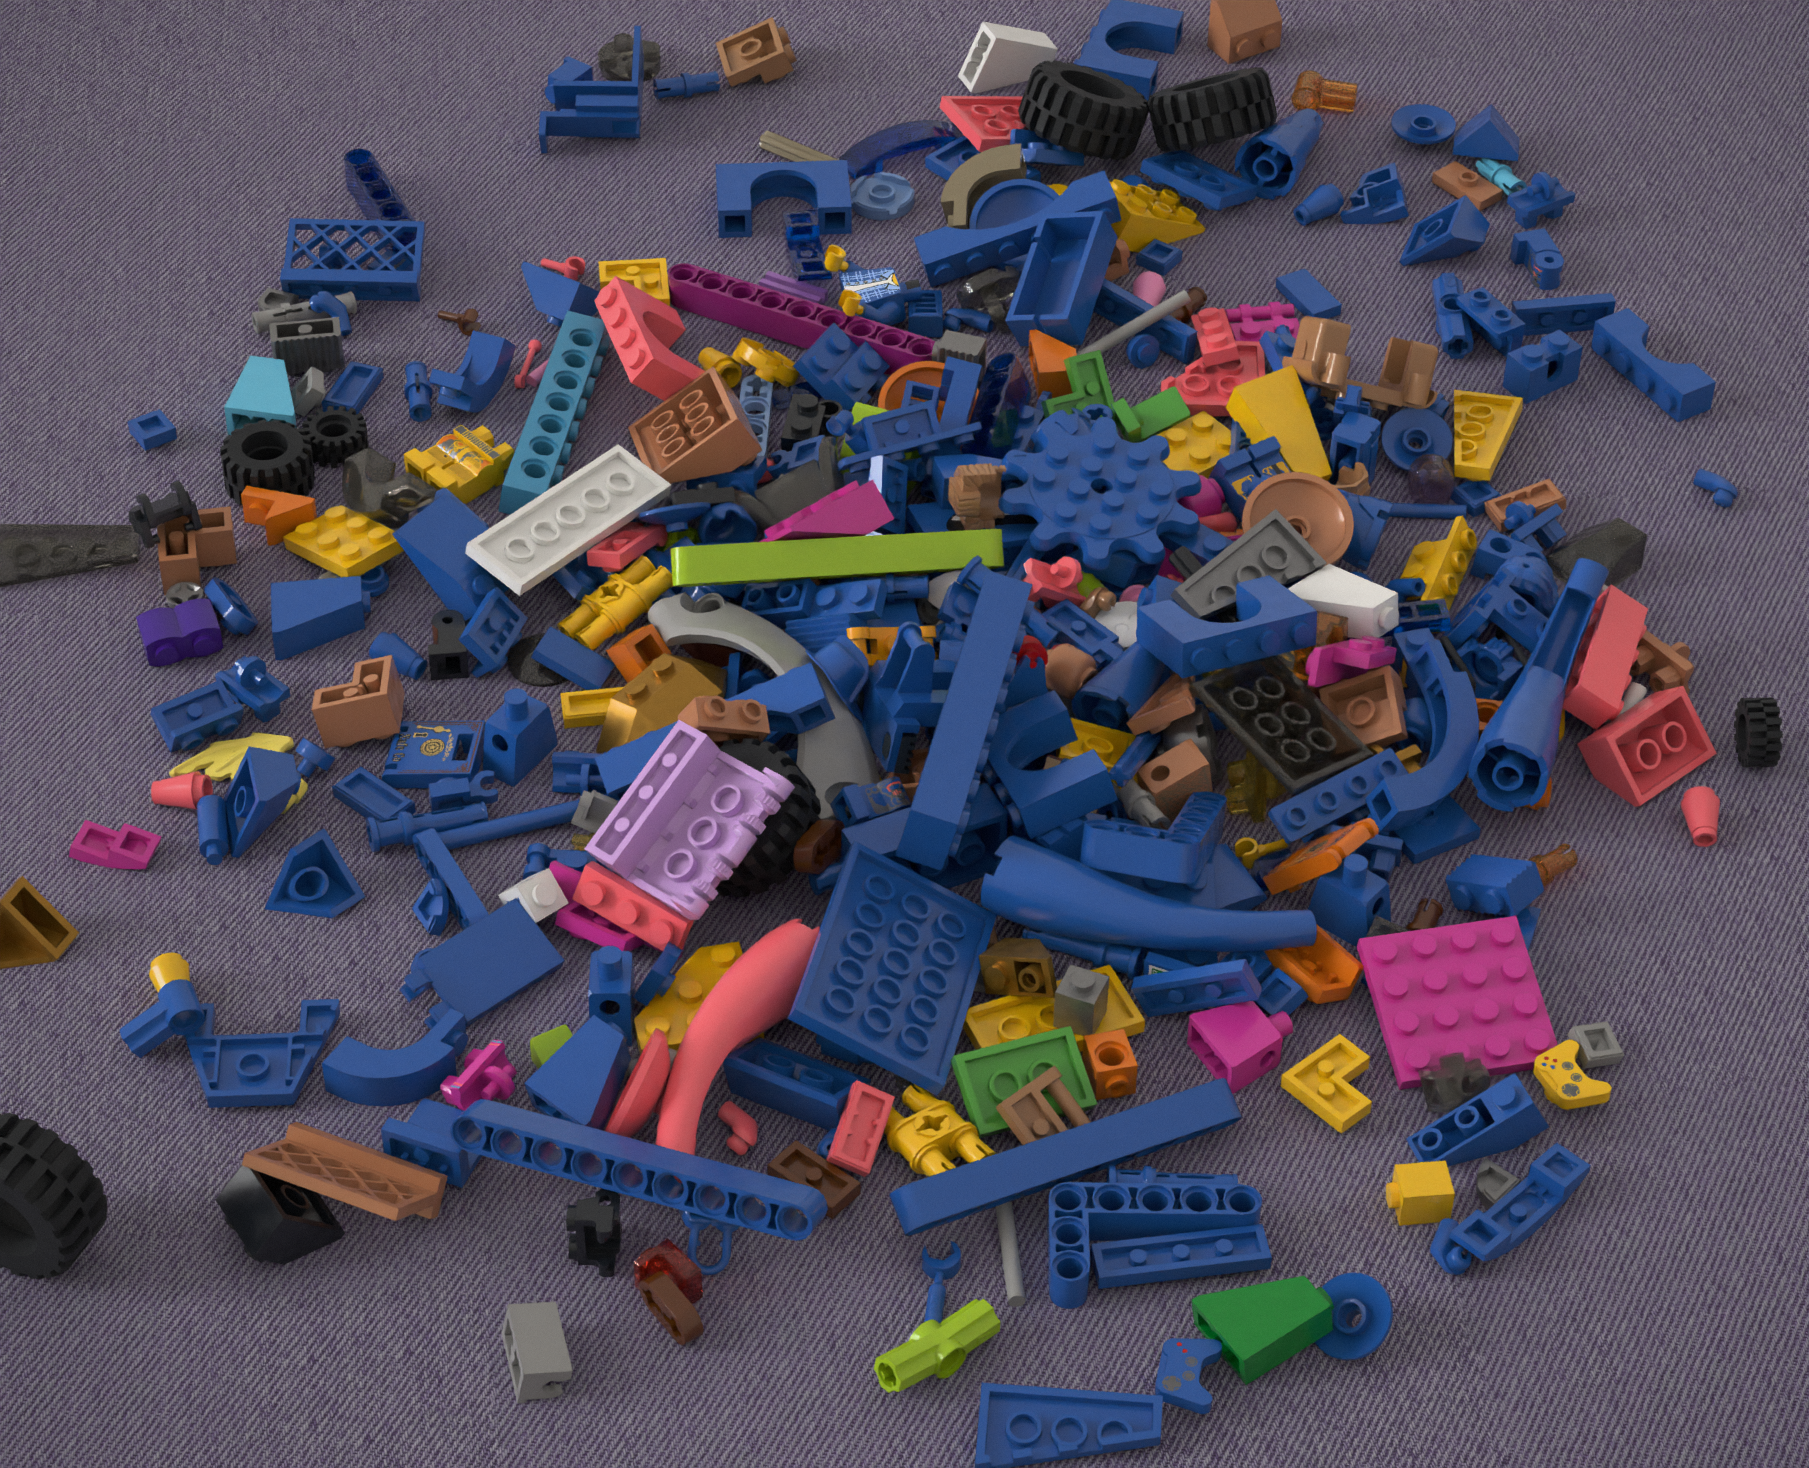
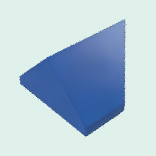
(314, 880)

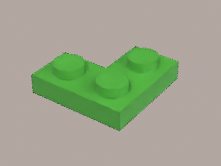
(1088, 384)

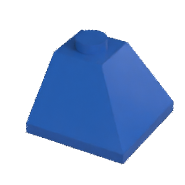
(1446, 234)
(557, 294)
(258, 795)

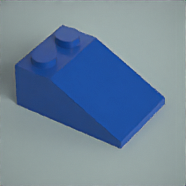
(437, 547)

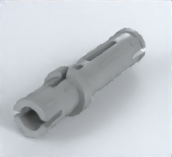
(296, 312)

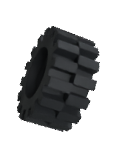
(335, 435)
(1758, 732)

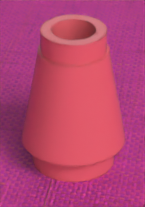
(182, 790)
(1701, 814)

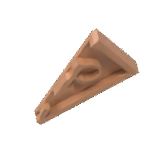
(1165, 705)

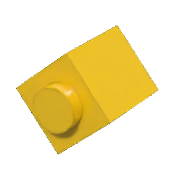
(1421, 1192)

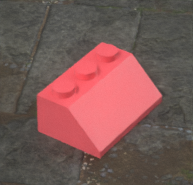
(1648, 746)

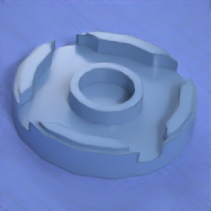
(882, 196)

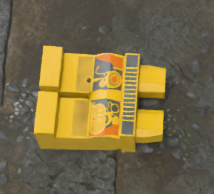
(462, 463)

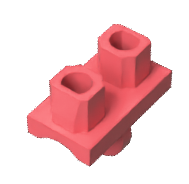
(1054, 581)

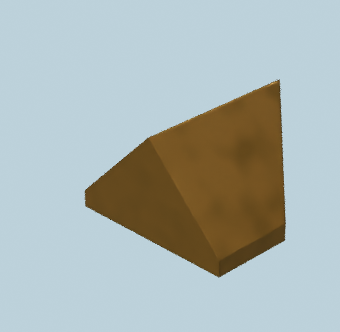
(31, 928)

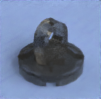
(991, 291)

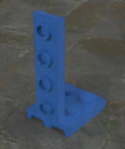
(1502, 607)

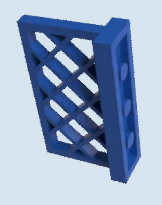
(377, 285)

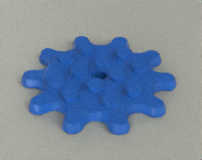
(1127, 517)

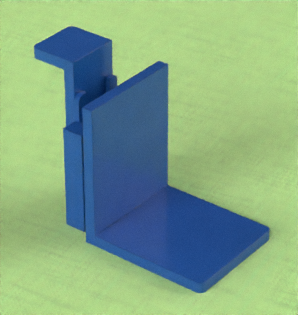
(597, 107)

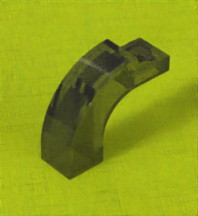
(374, 492)

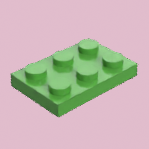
(1000, 1070)

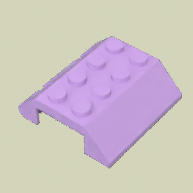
(687, 821)

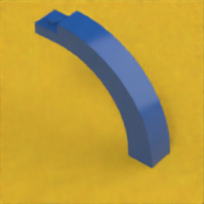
(1455, 734)

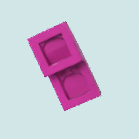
(113, 849)

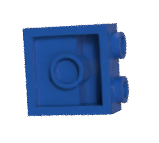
(842, 369)

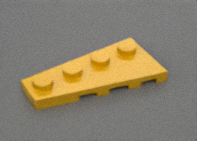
(1482, 431)

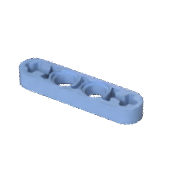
(759, 422)

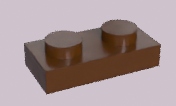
(807, 1168)

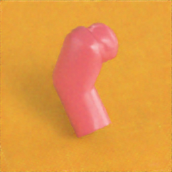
(1220, 522)
(742, 1125)

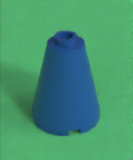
(1119, 689)

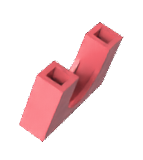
(642, 335)

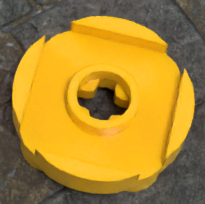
(769, 364)

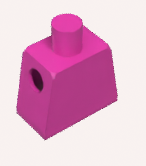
(1238, 1041)

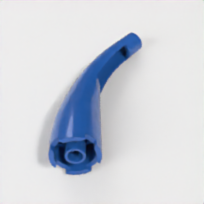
(1523, 734)
(1080, 903)

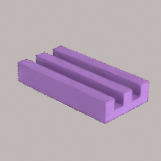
(797, 289)

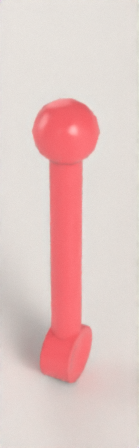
(534, 347)

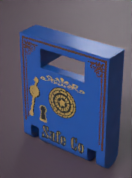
(428, 750)

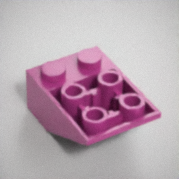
(843, 513)

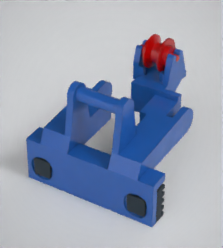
(912, 688)

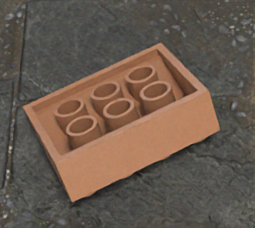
(696, 432)

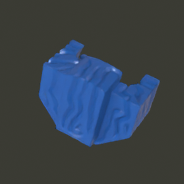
(1491, 667)

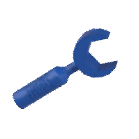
(939, 1271)

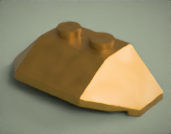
(658, 697)

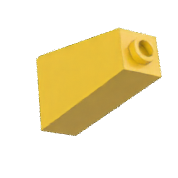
(1279, 408)

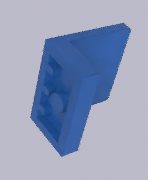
(892, 483)
(429, 1143)

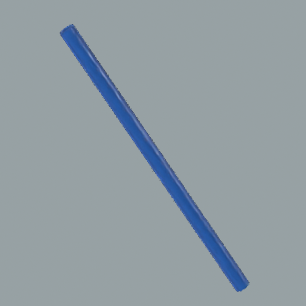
(520, 822)

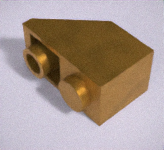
(1018, 969)

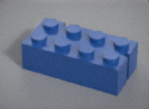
(1062, 294)

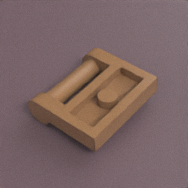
(1031, 1114)

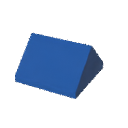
(1487, 137)

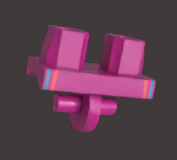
(486, 1077)

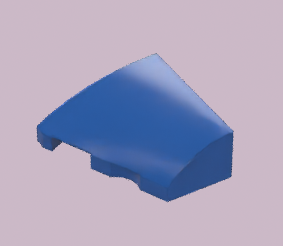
(1377, 198)

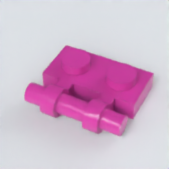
(1253, 330)

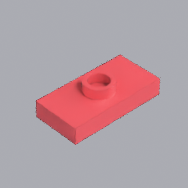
(860, 1128)

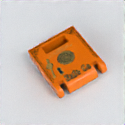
(1319, 856)

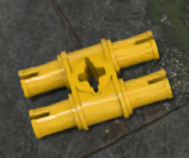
(616, 603)
(932, 1134)

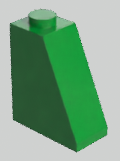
(1264, 1322)

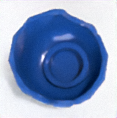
(726, 524)

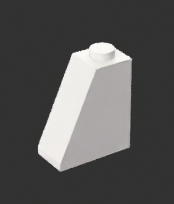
(1004, 56)
(1369, 606)

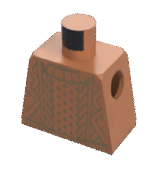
(1175, 777)

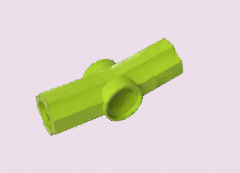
(937, 1347)

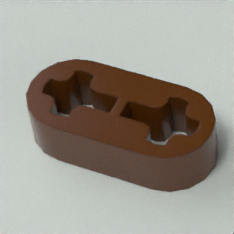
(818, 846)
(671, 1308)

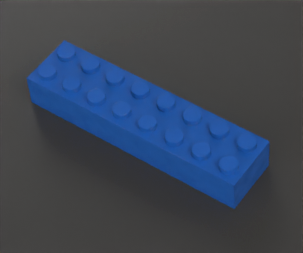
(966, 720)

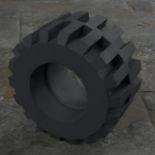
(268, 458)

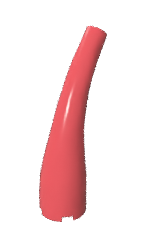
(740, 1007)

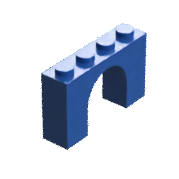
(1132, 26)
(816, 182)
(1269, 624)
(1051, 795)

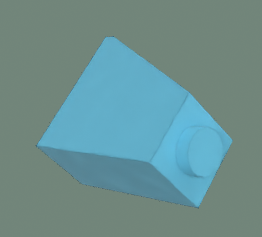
(260, 395)

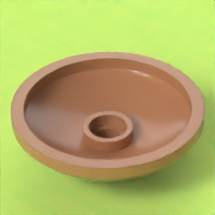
(1310, 506)

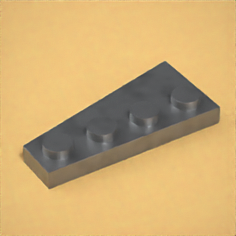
(1264, 550)

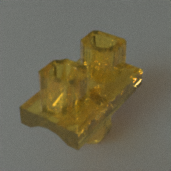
(1251, 787)

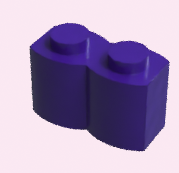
(179, 632)

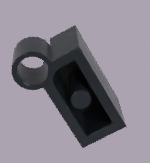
(807, 419)

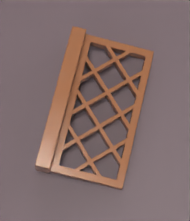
(350, 1173)

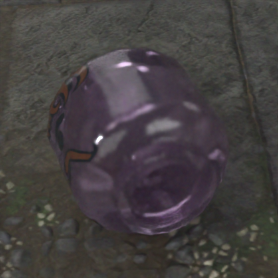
(1430, 479)

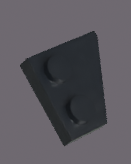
(704, 493)

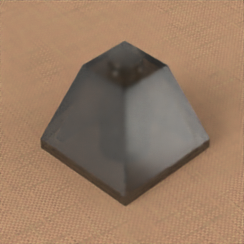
(1610, 543)

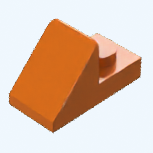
(276, 511)

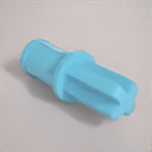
(1500, 175)

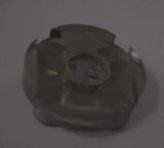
(617, 58)

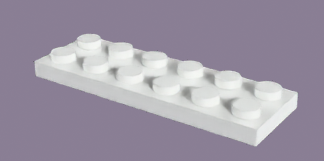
(568, 519)

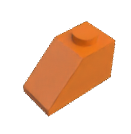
(1047, 364)
(637, 651)

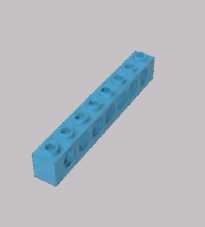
(555, 411)

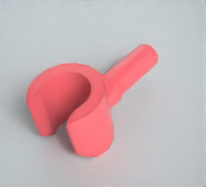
(571, 267)

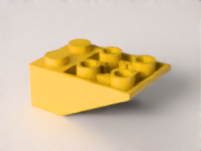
(1151, 216)

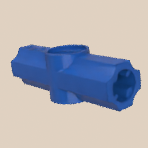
(1451, 320)

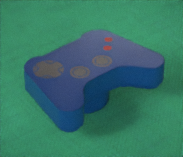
(1181, 1371)

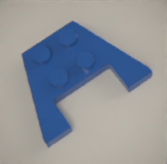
(260, 1067)

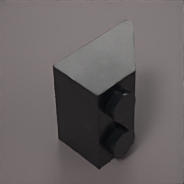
(276, 1217)

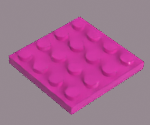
(1454, 993)

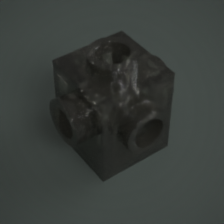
(1453, 1081)

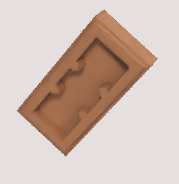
(1462, 181)
(1540, 495)

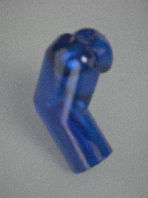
(1265, 864)

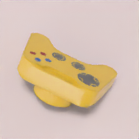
(1565, 1081)

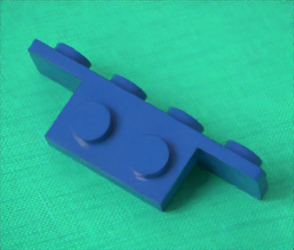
(903, 432)
(1334, 800)

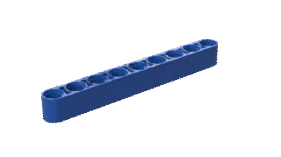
(1064, 1156)
(657, 1164)

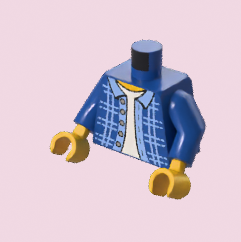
(871, 292)

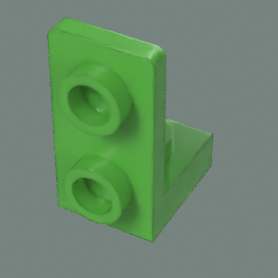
(1149, 416)

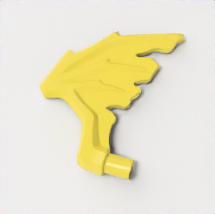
(225, 758)

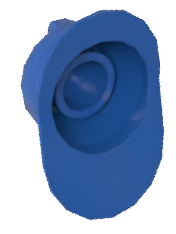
(845, 668)

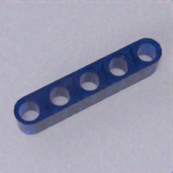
(375, 193)
(998, 407)

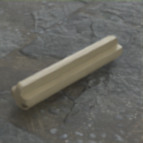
(790, 149)

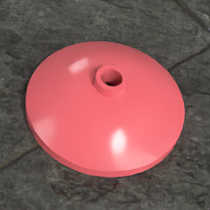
(643, 1089)

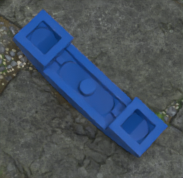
(1524, 1208)

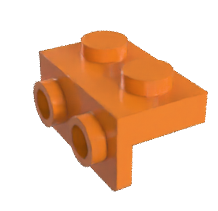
(1322, 970)

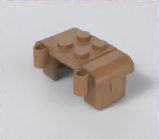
(1323, 364)

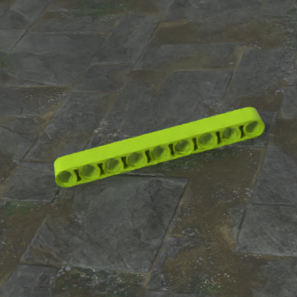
(834, 557)

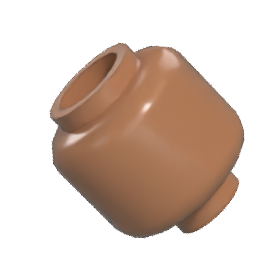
(1068, 670)

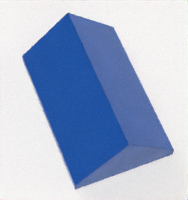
(790, 1082)

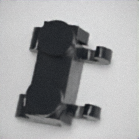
(152, 514)
(597, 1231)

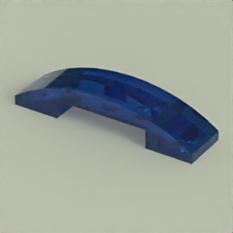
(868, 154)
(804, 246)

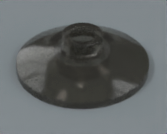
(529, 670)

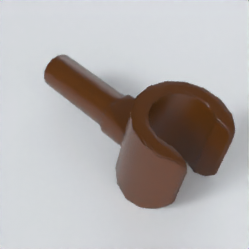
(465, 321)

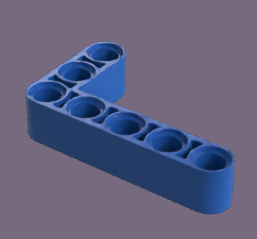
(1158, 853)
(1131, 1211)

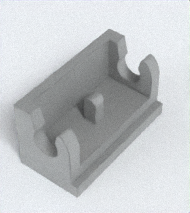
(535, 1350)

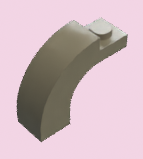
(977, 177)

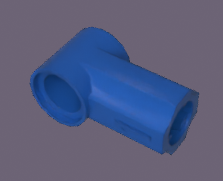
(175, 1013)

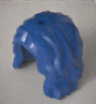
(1533, 582)

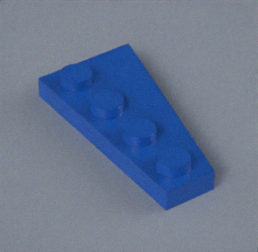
(1053, 1424)

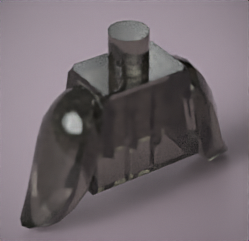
(795, 489)

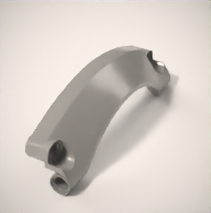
(829, 754)

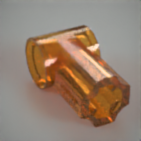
(1324, 93)

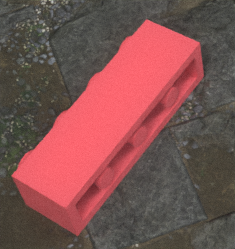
(1605, 658)

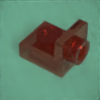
(675, 1264)

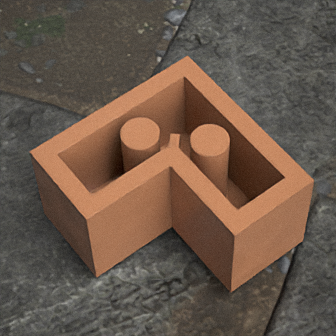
(185, 552)
(363, 708)

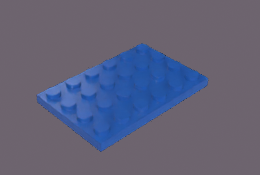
(893, 968)

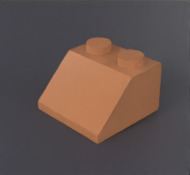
(1243, 28)

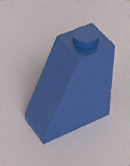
(316, 612)
(582, 1075)

